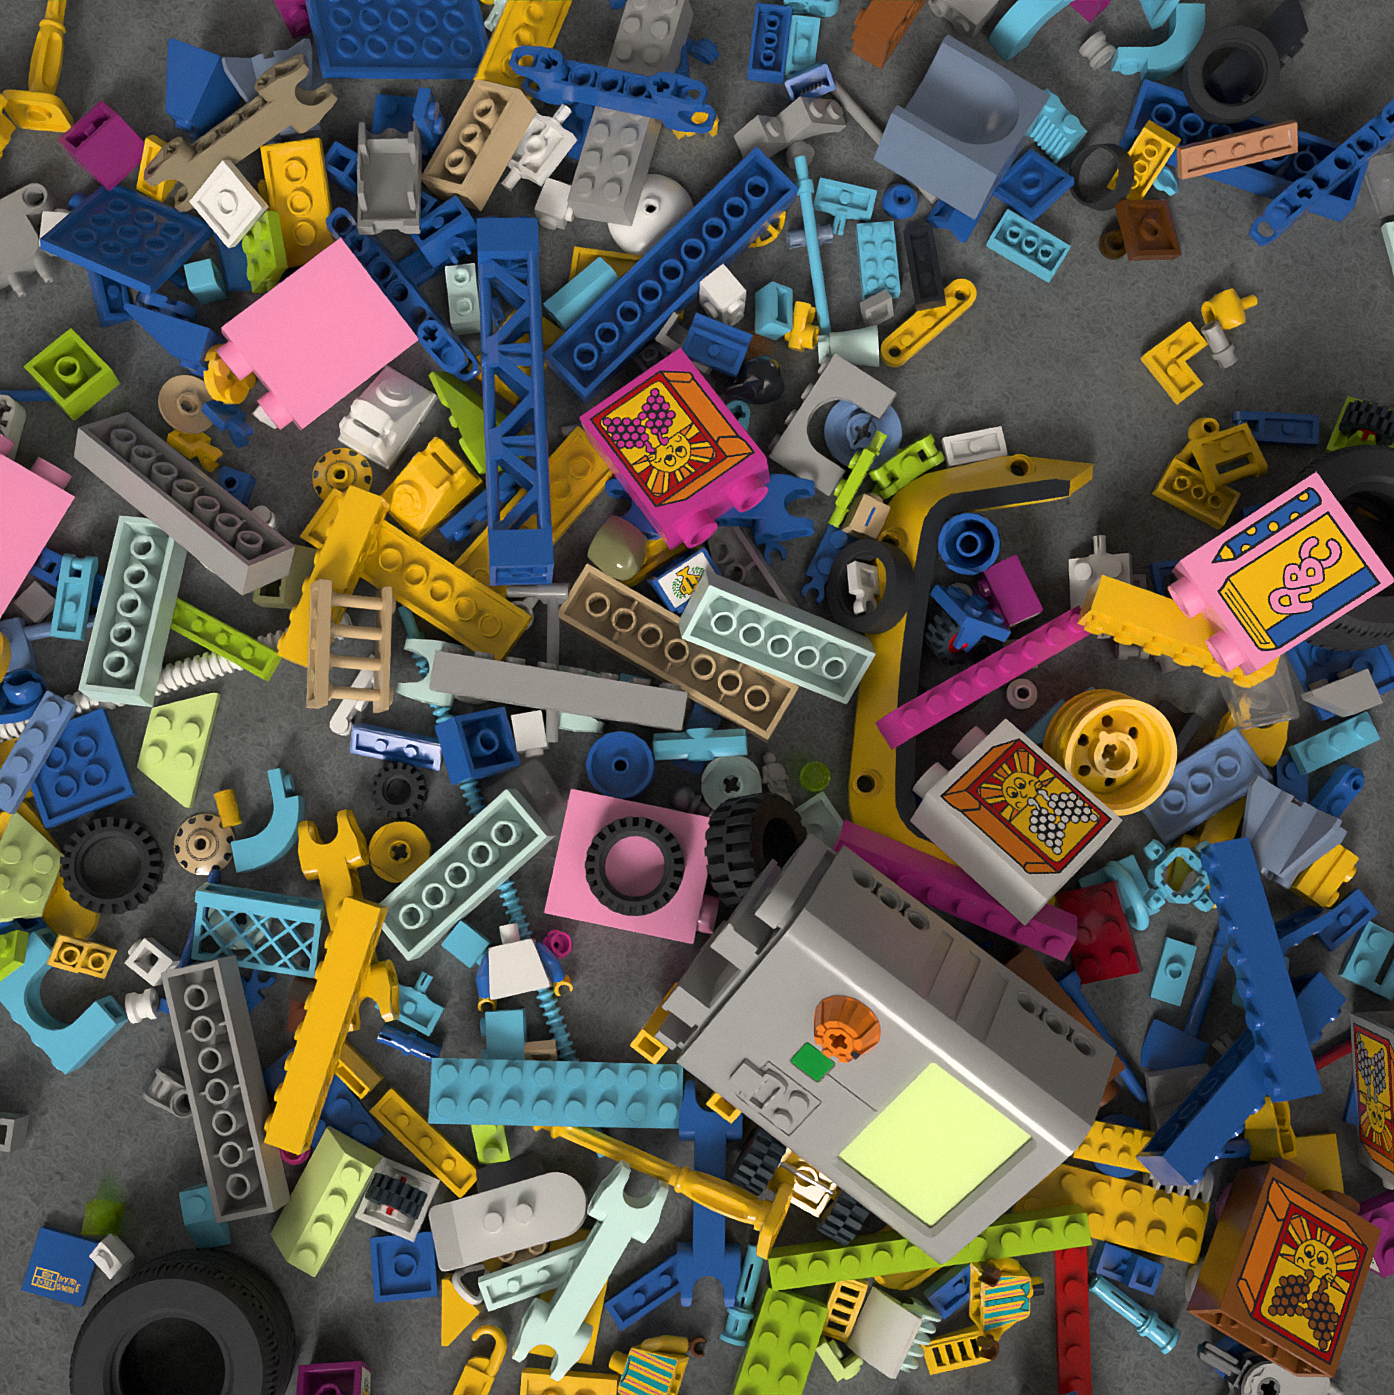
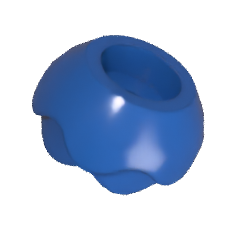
(898, 209)

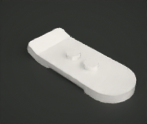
(507, 1219)

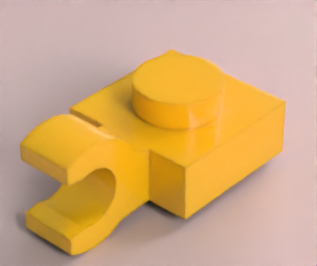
(195, 445)

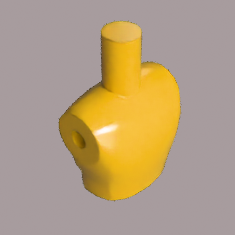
(1227, 309)

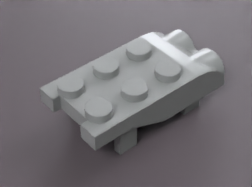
(389, 181)

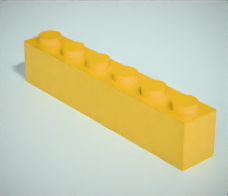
(340, 560)

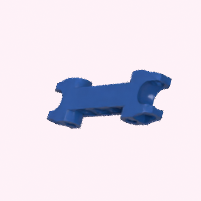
(662, 95)
(1305, 193)
(433, 333)
(768, 516)
(708, 1252)

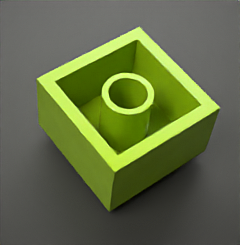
(72, 374)

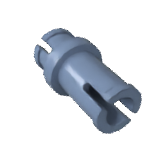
(797, 237)

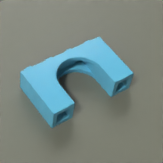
(64, 1043)

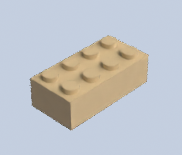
(479, 144)

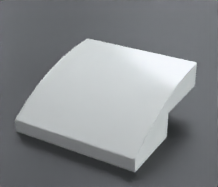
(884, 1332)

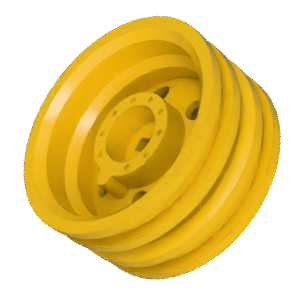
(1111, 751)

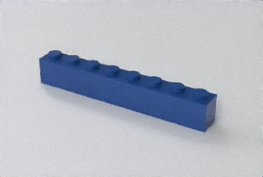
(1260, 971)

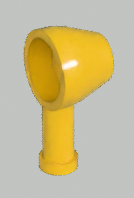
(1196, 432)

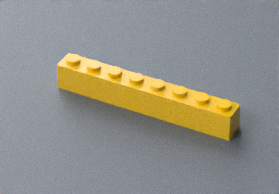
(325, 1024)

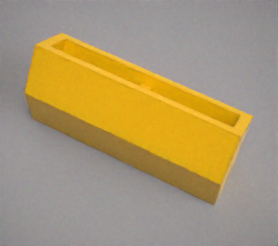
(357, 1071)

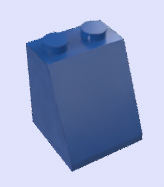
(197, 89)

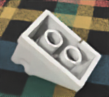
(386, 417)

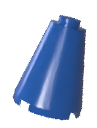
(960, 548)

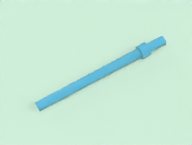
(805, 192)

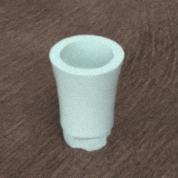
(854, 346)

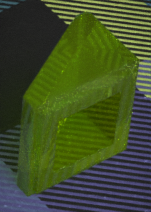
(103, 1217)

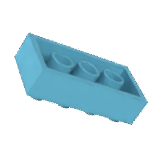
(1028, 245)
(877, 258)

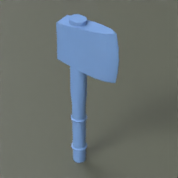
(21, 637)

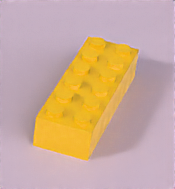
(1158, 626)

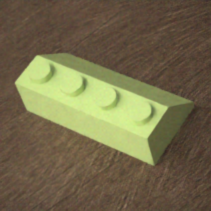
(324, 1200)

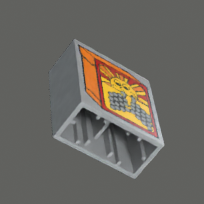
(1374, 1086)

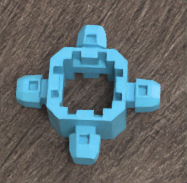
(1155, 897)

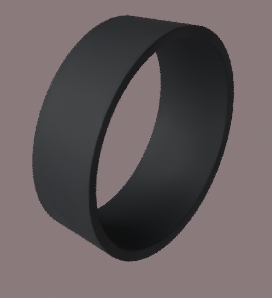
(1124, 180)
(509, 1172)

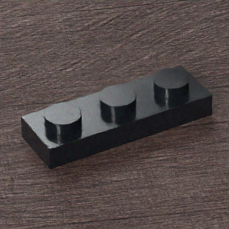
(924, 268)

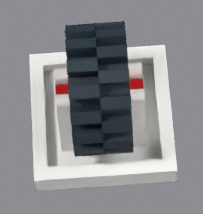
(397, 1199)

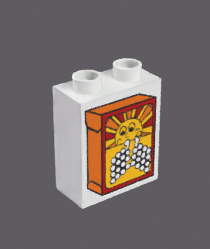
(1011, 818)

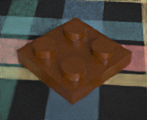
(1147, 230)

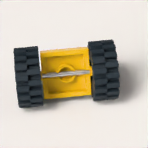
(768, 1163)

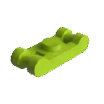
(906, 465)

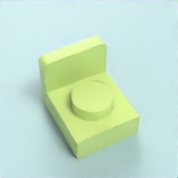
(831, 1356)

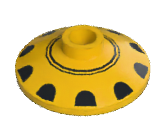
(356, 468)

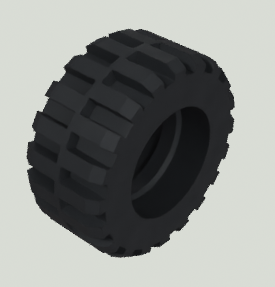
(746, 837)

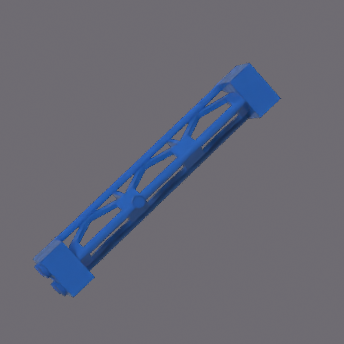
(508, 254)

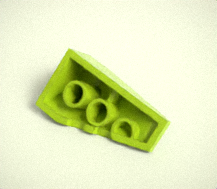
(466, 415)

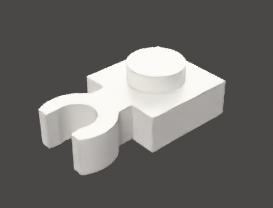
(864, 584)

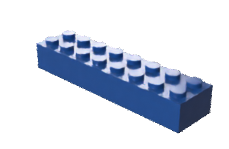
(1265, 178)
(1229, 1094)

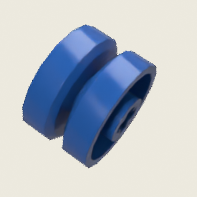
(627, 783)

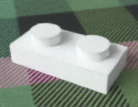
(974, 446)

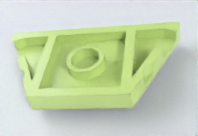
(178, 745)
(26, 870)

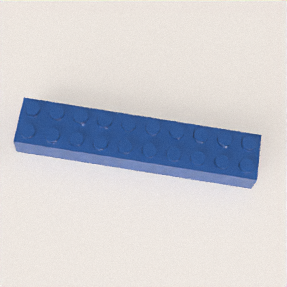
(670, 275)

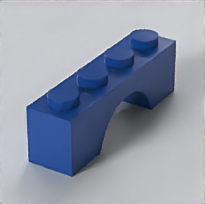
(342, 172)

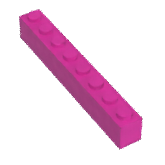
(981, 678)
(956, 892)

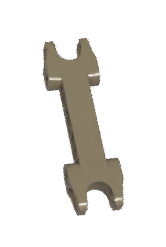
(273, 110)

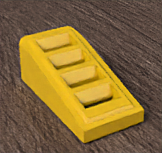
(860, 1286)
(965, 1334)

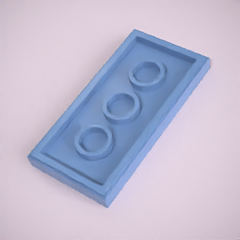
(1205, 785)

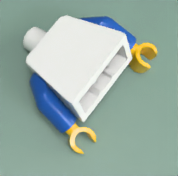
(517, 968)

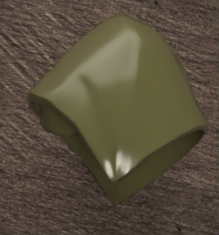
(618, 548)

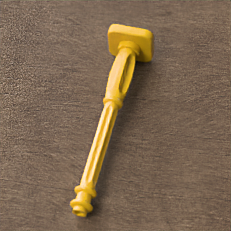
(39, 105)
(700, 1187)

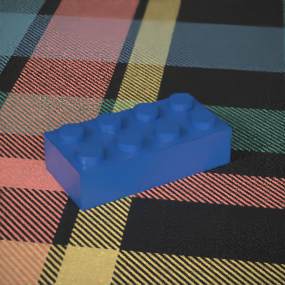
(769, 43)

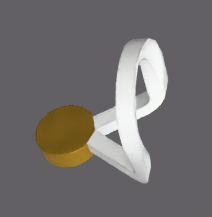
(489, 1265)

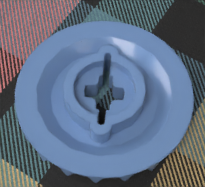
(841, 432)

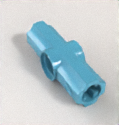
(700, 744)

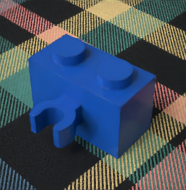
(446, 232)

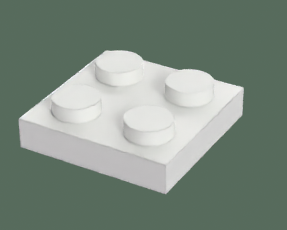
(229, 203)

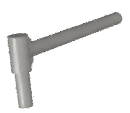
(553, 596)

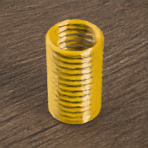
(226, 808)

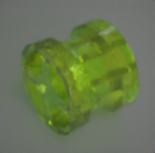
(819, 777)

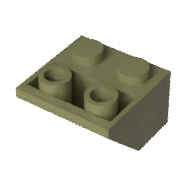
(288, 590)

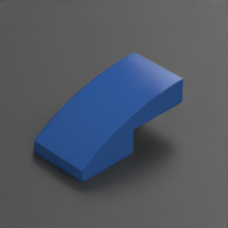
(1126, 1267)

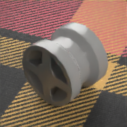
(1097, 50)

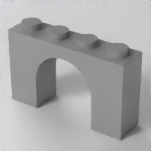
(837, 382)

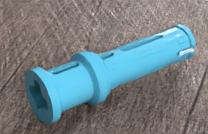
(744, 1311)
(1145, 1320)

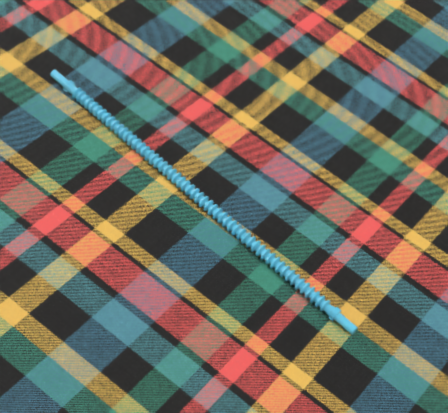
(508, 892)

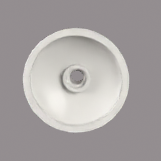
(648, 228)

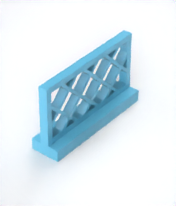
(264, 904)

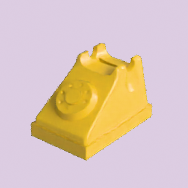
(430, 489)

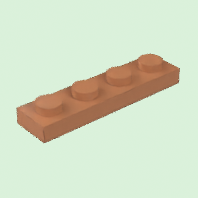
(1237, 149)

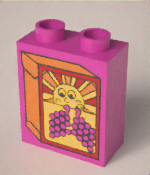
(677, 451)

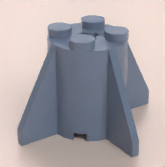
(246, 71)
(1286, 832)

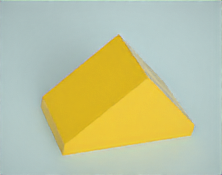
(455, 1311)

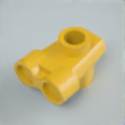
(803, 333)

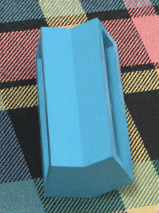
(581, 293)

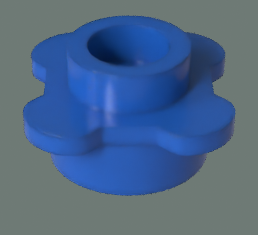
(497, 312)

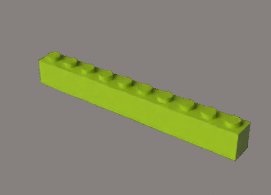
(892, 1253)

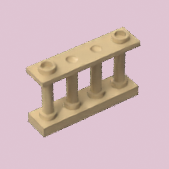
(322, 659)

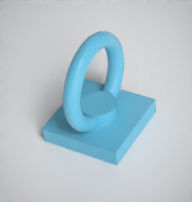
(1132, 888)

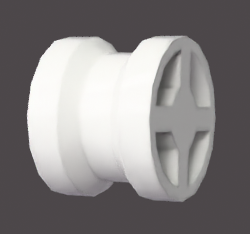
(142, 1005)

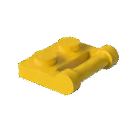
(1225, 448)

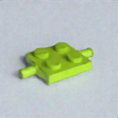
(265, 252)
(848, 488)

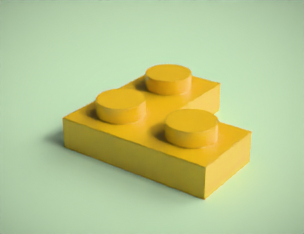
(1169, 363)

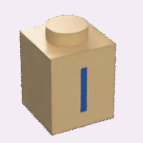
(866, 517)

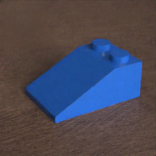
(178, 337)

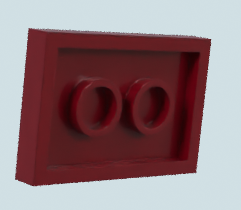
(1104, 934)

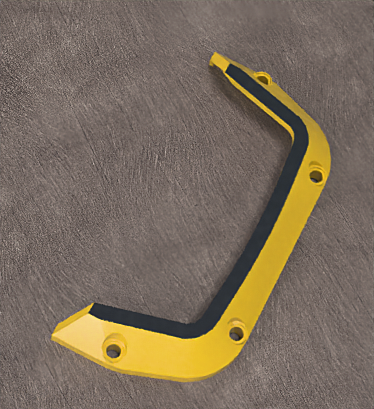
(893, 674)

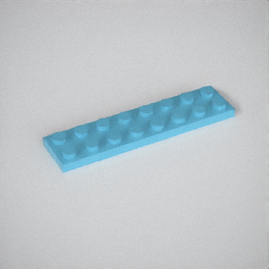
(554, 1093)

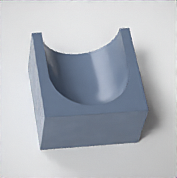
(961, 127)

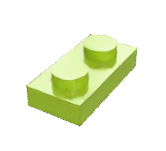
(491, 1143)

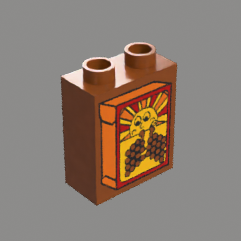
(1286, 1268)

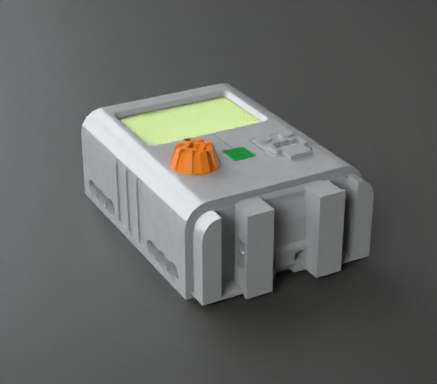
(885, 1048)

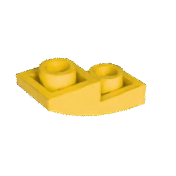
(81, 956)

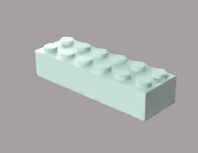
(133, 614)
(776, 637)
(463, 873)

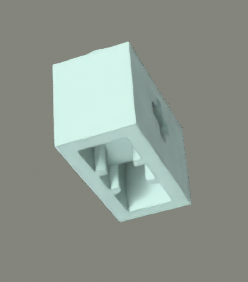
(463, 298)

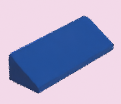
(109, 299)

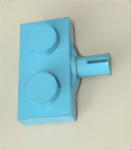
(844, 202)
(417, 1008)

